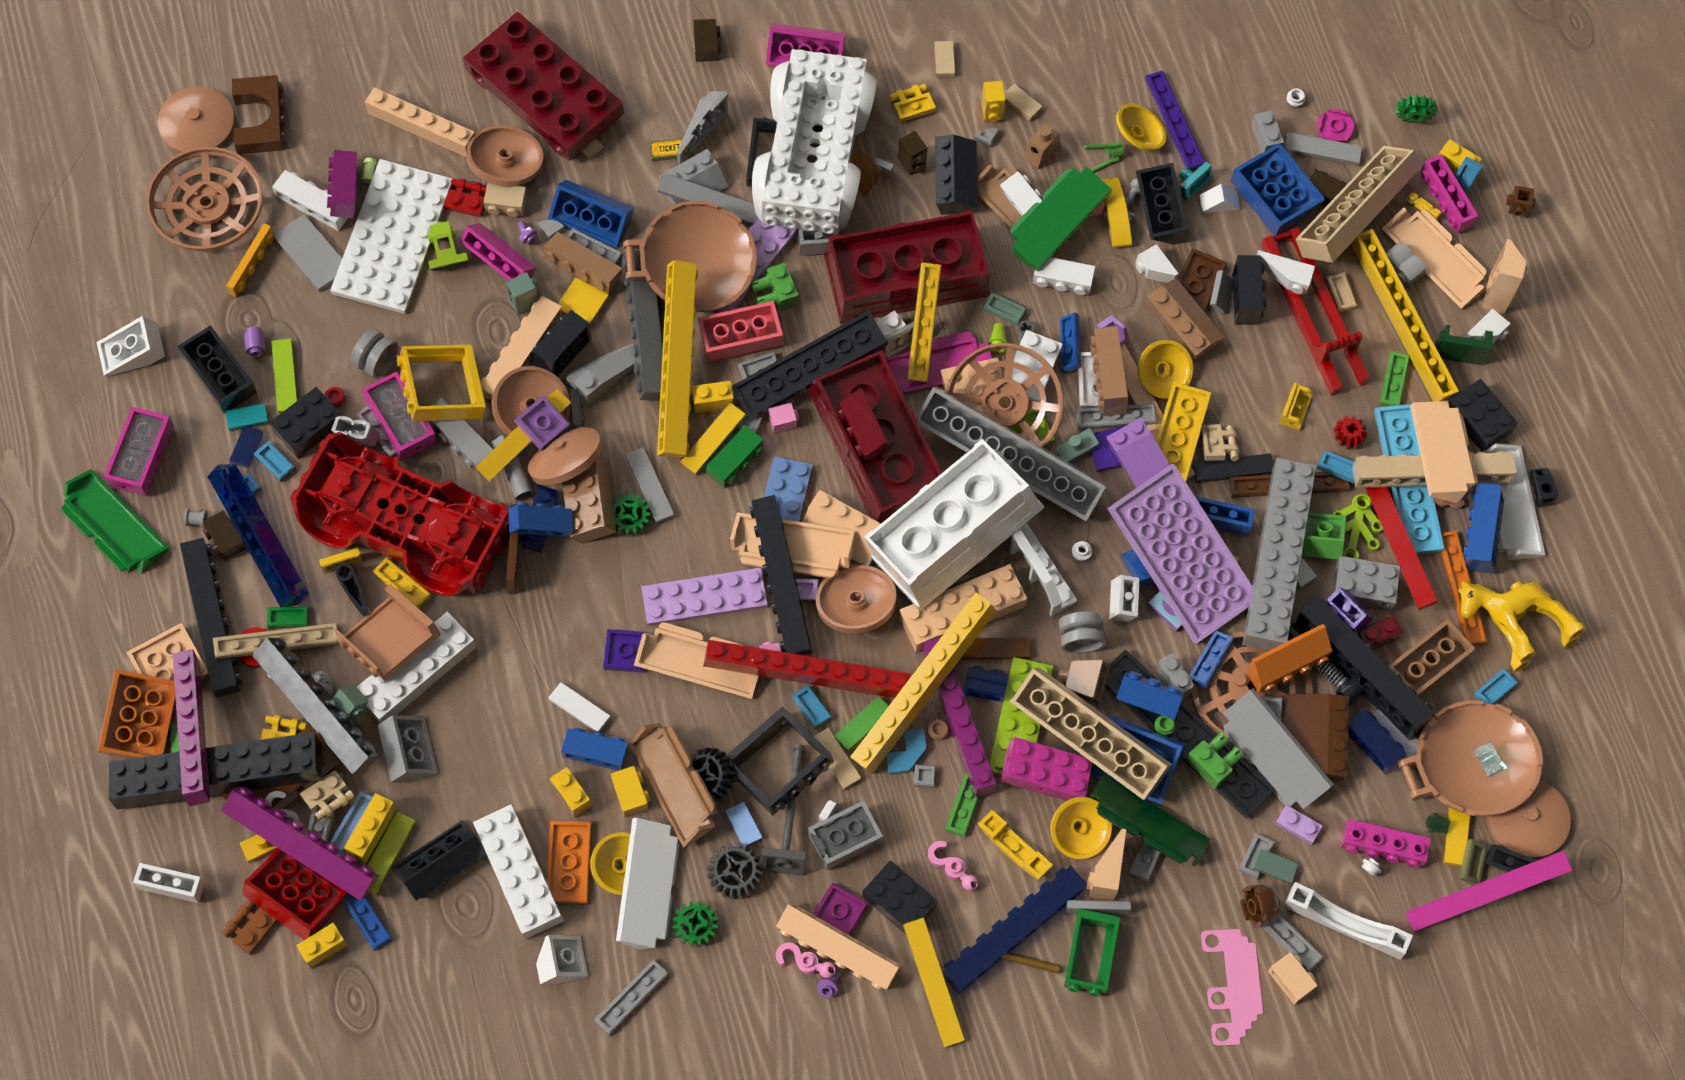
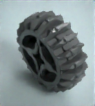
(729, 875)

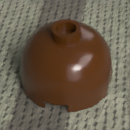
(1259, 905)

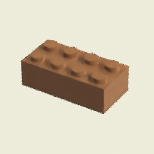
(1109, 371)
(590, 503)
(1433, 658)

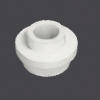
(1298, 93)
(1081, 556)
(1371, 866)

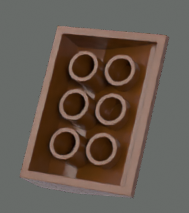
(1321, 729)

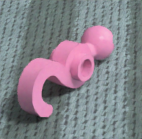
(954, 866)
(806, 962)

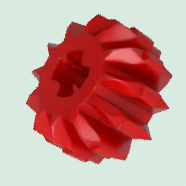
(1342, 432)

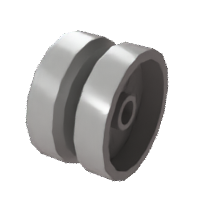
(374, 353)
(1082, 632)

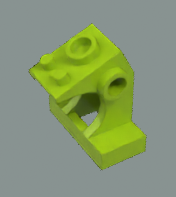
(447, 256)

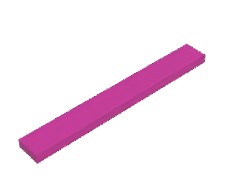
(1488, 891)

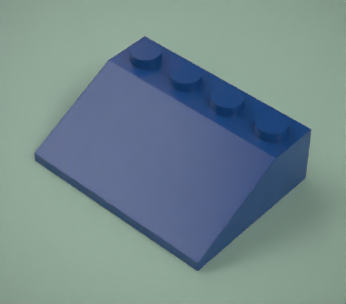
(1276, 189)
(1162, 745)

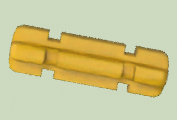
(1422, 204)

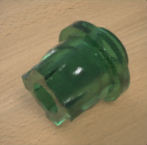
(1437, 824)

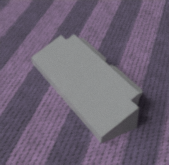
(1274, 751)

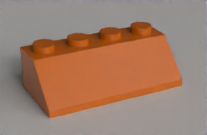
(1290, 659)

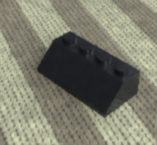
(956, 174)
(1162, 204)
(439, 860)

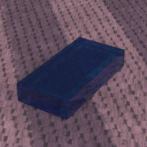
(246, 447)

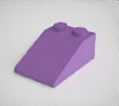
(1137, 452)

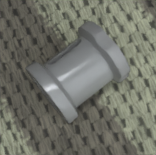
(194, 517)

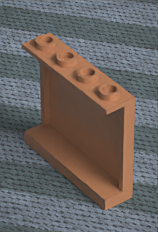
(389, 635)

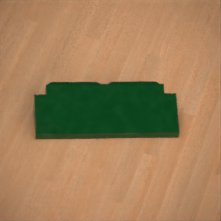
(1143, 818)

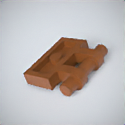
(255, 929)

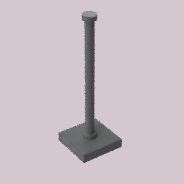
(784, 859)

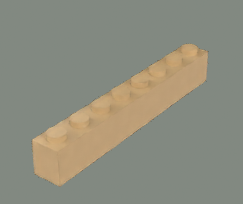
(1409, 471)

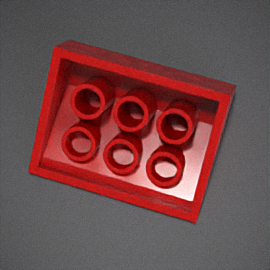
(293, 894)

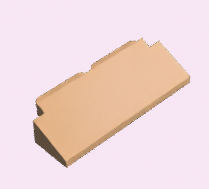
(1446, 264)
(1443, 450)
(812, 547)
(681, 655)

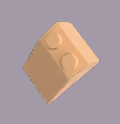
(1106, 876)

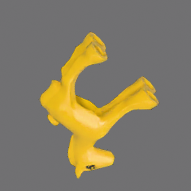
(1512, 606)

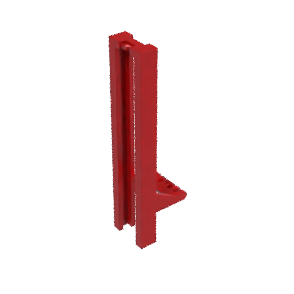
(1320, 351)

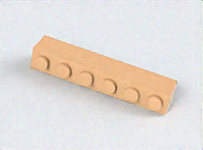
(418, 121)
(519, 351)
(839, 946)

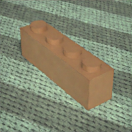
(582, 263)

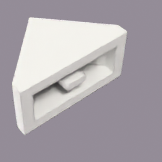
(1219, 199)

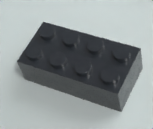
(217, 369)

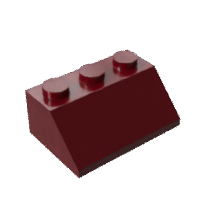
(862, 425)

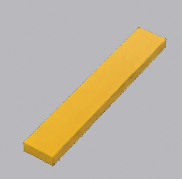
(924, 322)
(514, 443)
(933, 982)

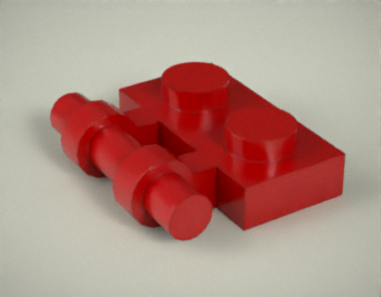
(464, 202)

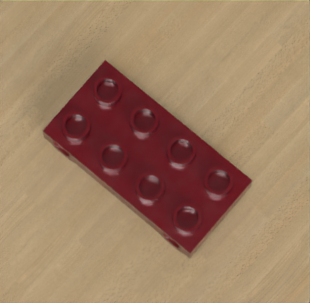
(543, 86)

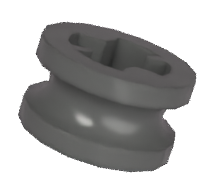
(1025, 323)

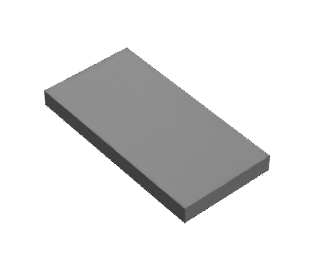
(309, 251)

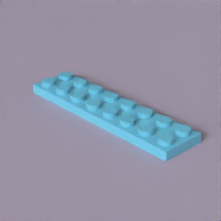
(1412, 502)

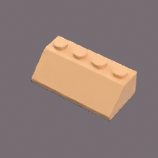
(1505, 279)
(833, 513)

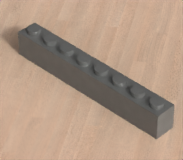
(645, 334)

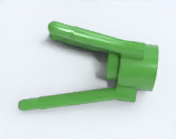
(1112, 150)

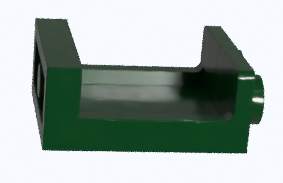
(1462, 348)

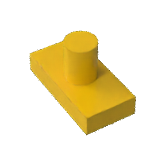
(256, 848)

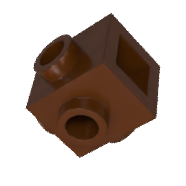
(1521, 201)

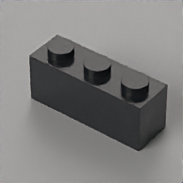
(1508, 860)

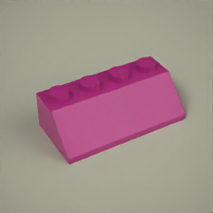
(787, 37)

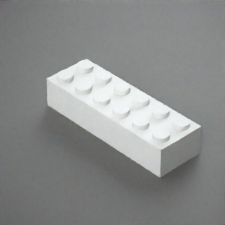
(420, 673)
(518, 871)

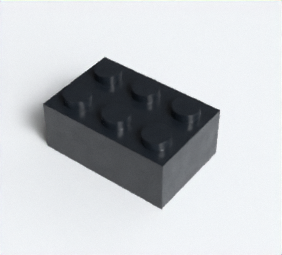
(1248, 290)
(562, 343)
(1483, 415)
(305, 422)
(898, 896)

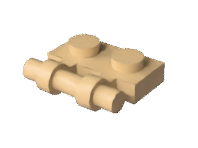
(1213, 443)
(324, 791)

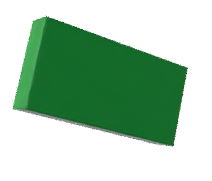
(287, 617)

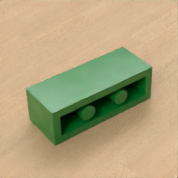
(735, 457)

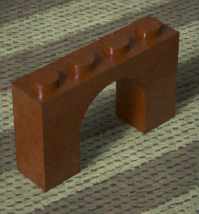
(268, 135)

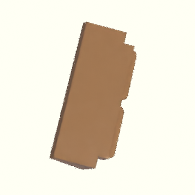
(991, 193)
(674, 781)

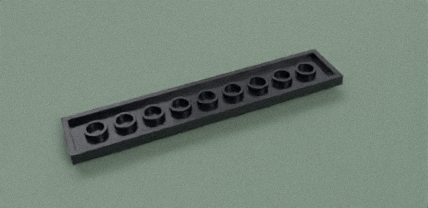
(1244, 787)

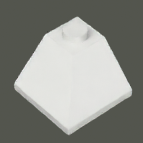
(561, 960)

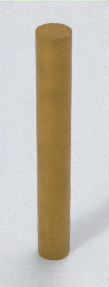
(1031, 962)

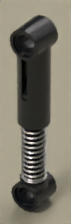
(1343, 685)

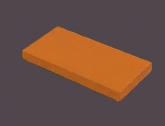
(569, 861)

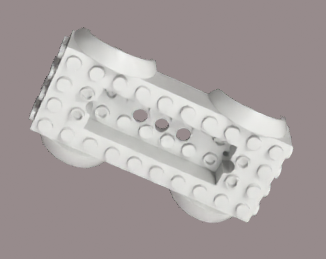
(803, 94)

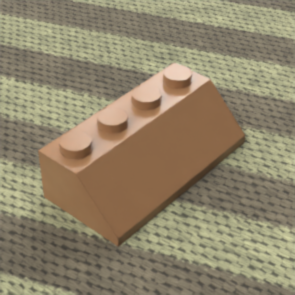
(1184, 318)

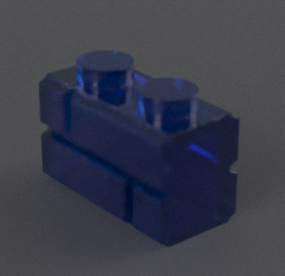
(985, 683)

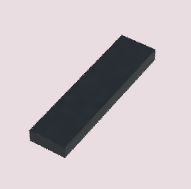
(1224, 469)

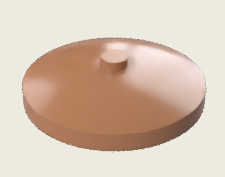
(196, 119)
(504, 155)
(519, 391)
(565, 456)
(856, 599)
(1535, 826)

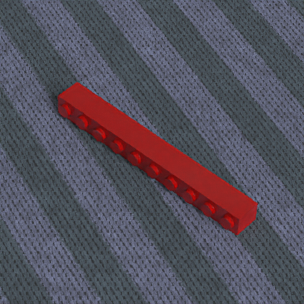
(804, 669)

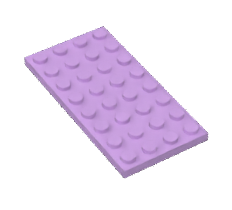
(1183, 553)

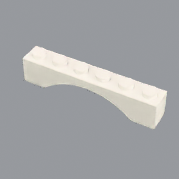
(1374, 934)

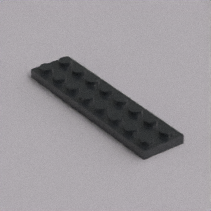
(800, 368)

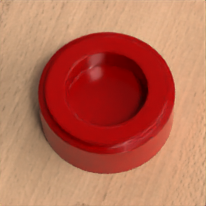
(335, 396)

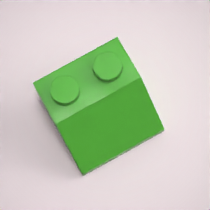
(1324, 536)

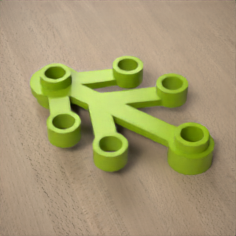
(1357, 525)

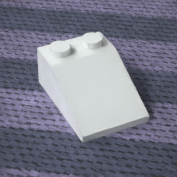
(131, 347)
(1047, 348)

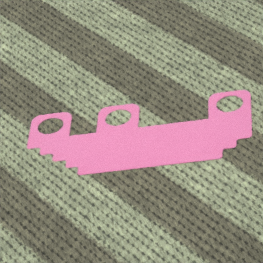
(1243, 983)

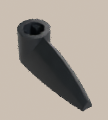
(352, 587)

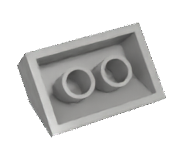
(700, 170)
(407, 748)

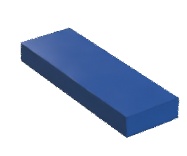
(1070, 342)
(1211, 659)
(367, 921)

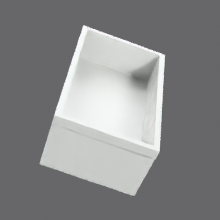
(952, 524)

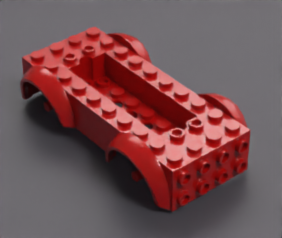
(443, 554)

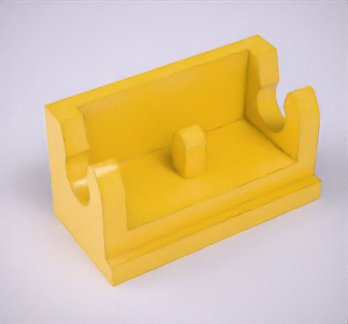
(1296, 406)

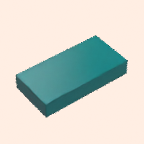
(247, 416)

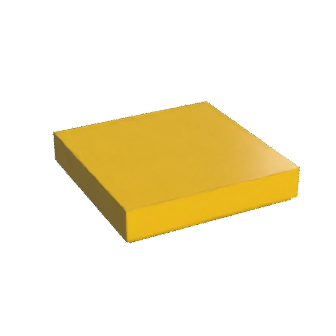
(583, 300)

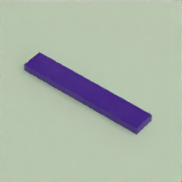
(1174, 120)

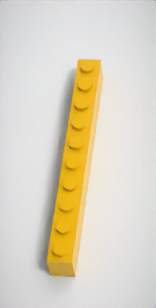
(1404, 317)
(677, 359)
(923, 683)

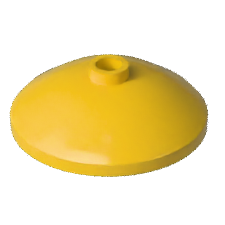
(1140, 127)
(1175, 365)
(1088, 837)
(604, 857)

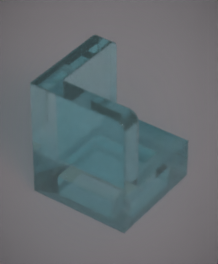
(1489, 758)

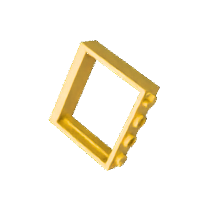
(442, 353)

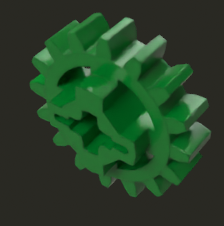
(1416, 109)
(631, 506)
(687, 921)

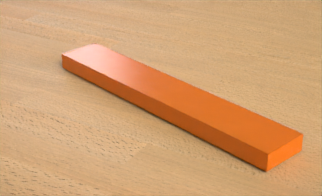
(1457, 573)

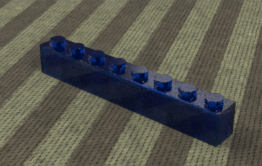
(258, 535)
(1014, 929)

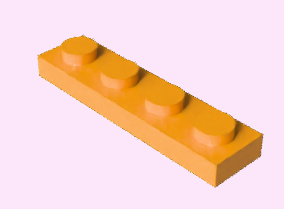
(247, 265)

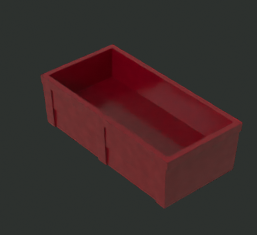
(882, 265)
(907, 465)

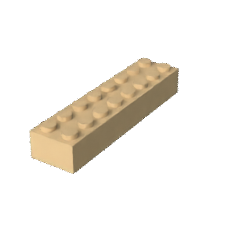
(1358, 204)
(1091, 733)

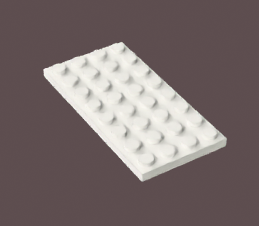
(391, 236)

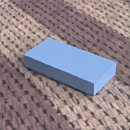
(743, 824)

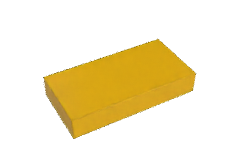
(330, 563)

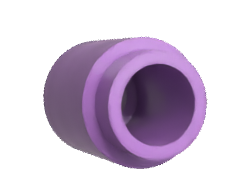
(254, 341)

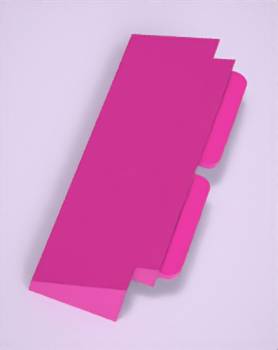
(945, 353)

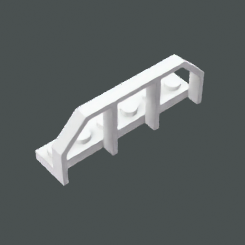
(1042, 569)

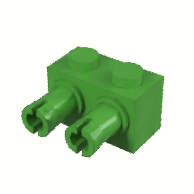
(782, 287)
(1210, 764)

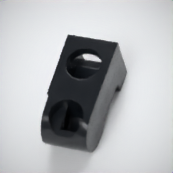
(1543, 486)

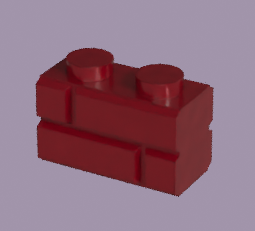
(1381, 632)

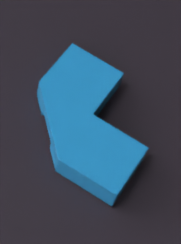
(904, 761)

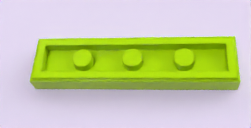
(284, 373)

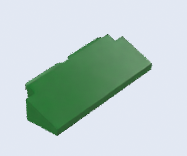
(1058, 216)
(112, 523)

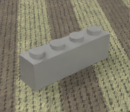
(462, 439)

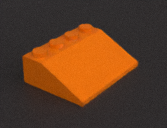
(137, 715)

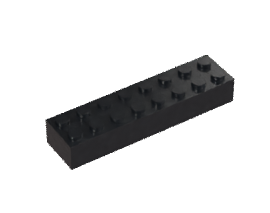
(1357, 660)

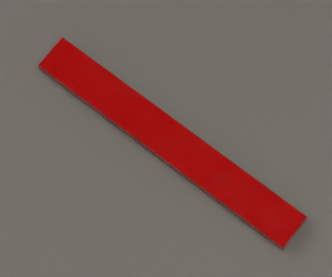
(1402, 547)

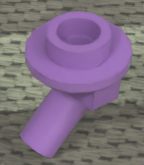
(528, 235)
(827, 987)

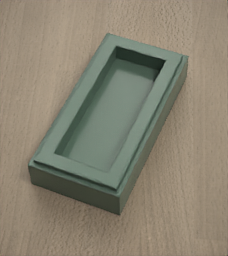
(1004, 309)
(1275, 866)

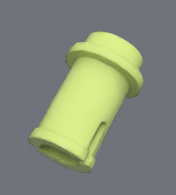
(369, 166)

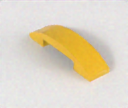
(1117, 214)
(1013, 846)

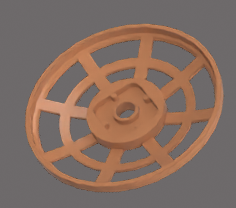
(202, 191)
(1012, 389)
(1236, 685)

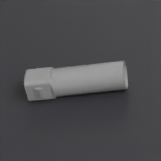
(515, 475)

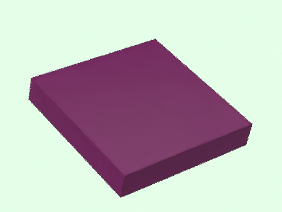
(840, 909)

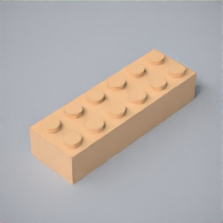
(997, 587)

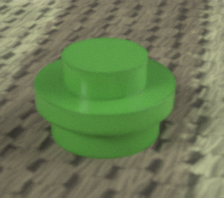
(1164, 725)

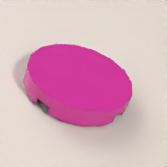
(1336, 126)

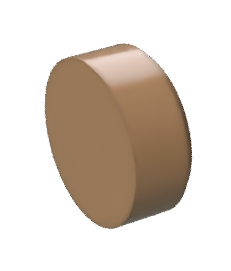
(938, 730)

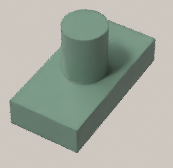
(1078, 446)

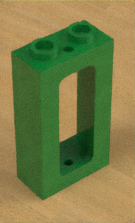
(1110, 924)

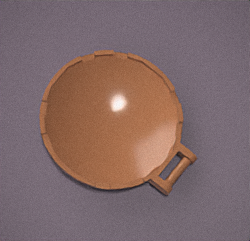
(699, 235)
(1454, 772)

